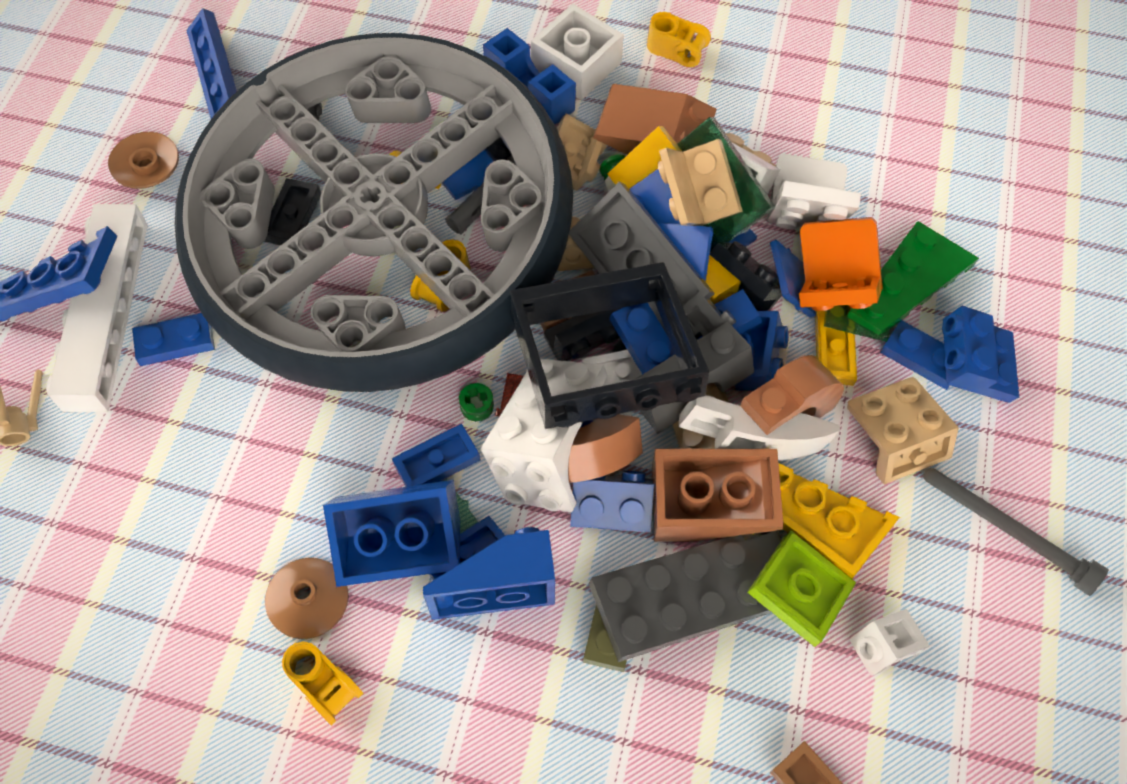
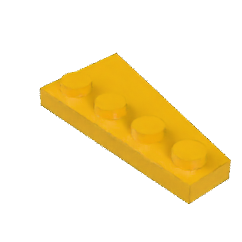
(831, 523)

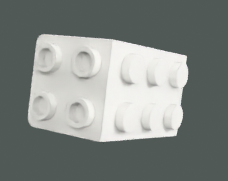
(810, 192)
(524, 455)

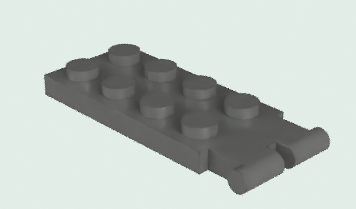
(624, 236)
(682, 594)

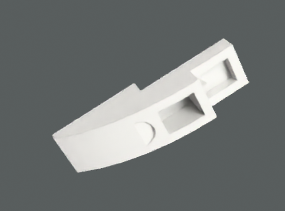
(737, 430)

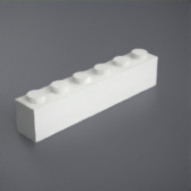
(98, 320)

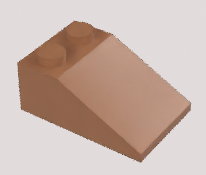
(637, 111)
(715, 493)

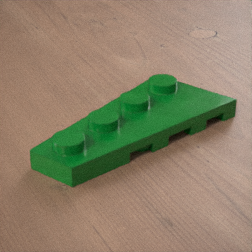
(913, 275)

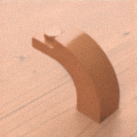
(795, 389)
(604, 447)

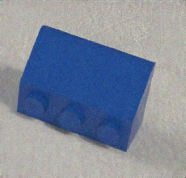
(393, 533)

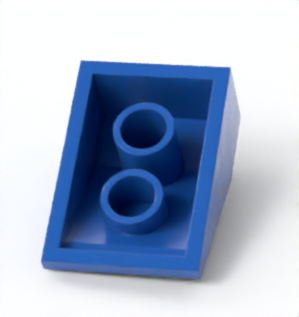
(501, 577)

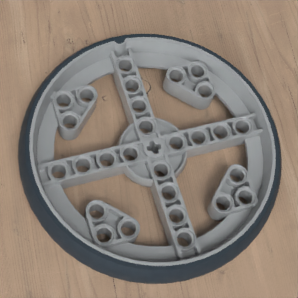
(385, 82)

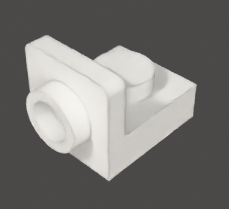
(888, 641)

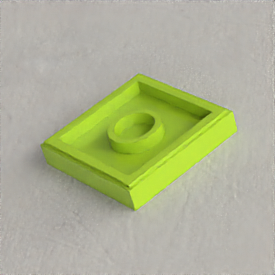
(802, 588)

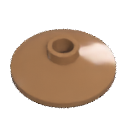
(143, 160)
(307, 616)

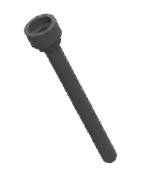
(1084, 573)

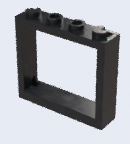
(599, 294)

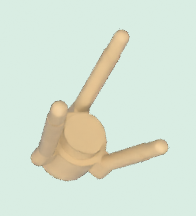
(15, 424)

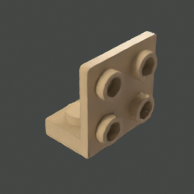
(699, 184)
(905, 427)

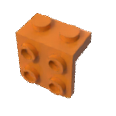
(840, 264)

